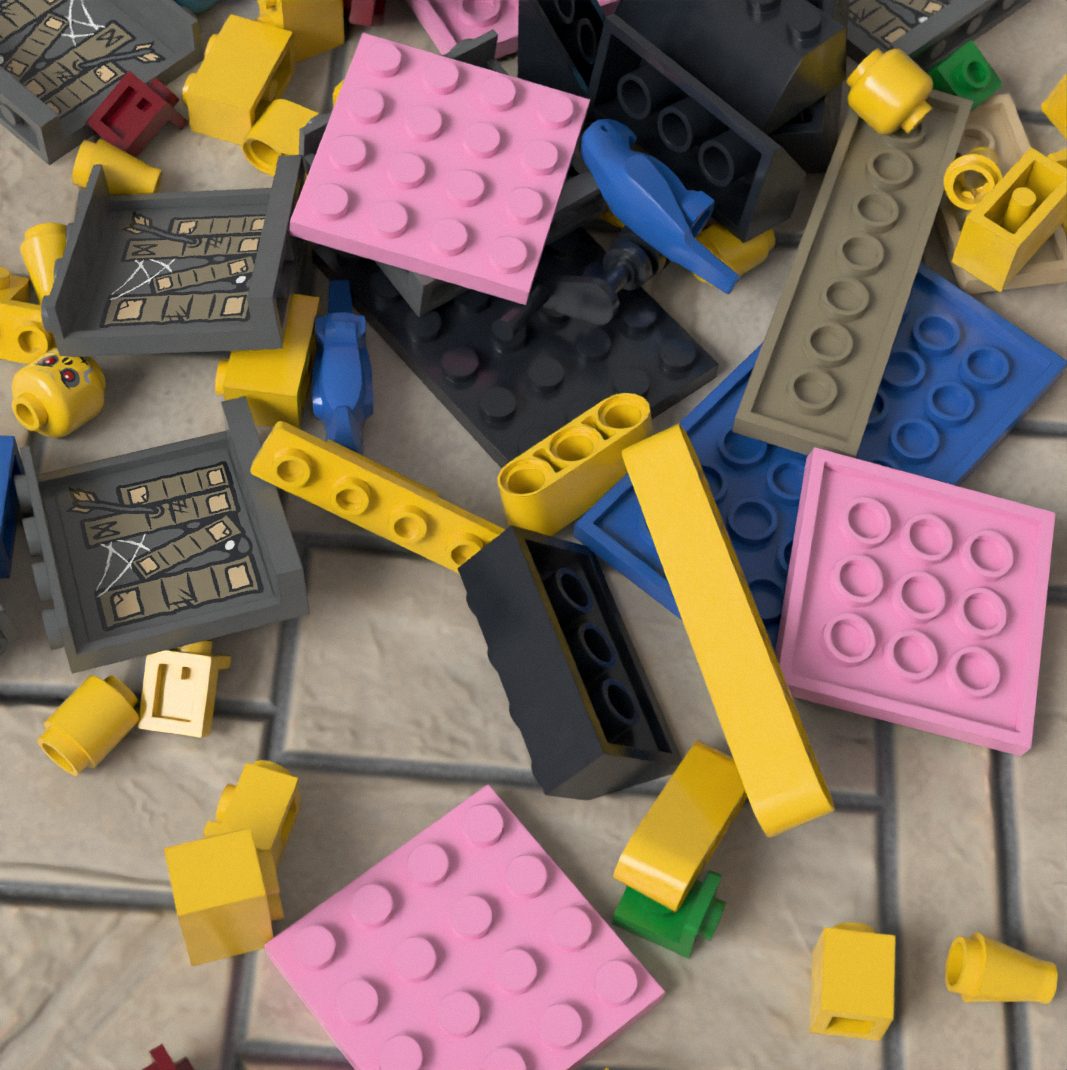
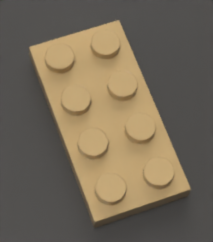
(998, 127)

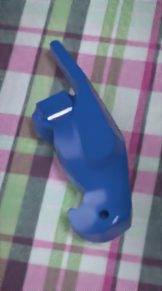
(652, 201)
(342, 370)

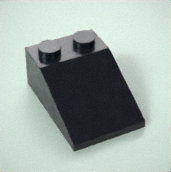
(559, 43)

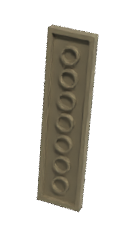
(850, 283)

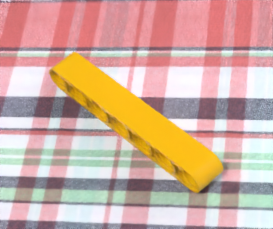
(727, 634)

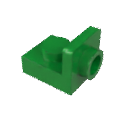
(965, 75)
(670, 929)

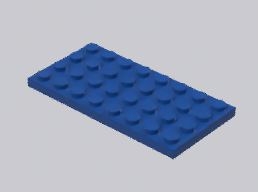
(943, 405)

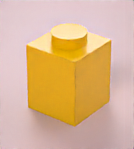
(852, 982)

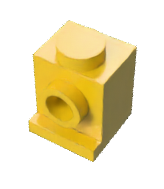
(262, 800)

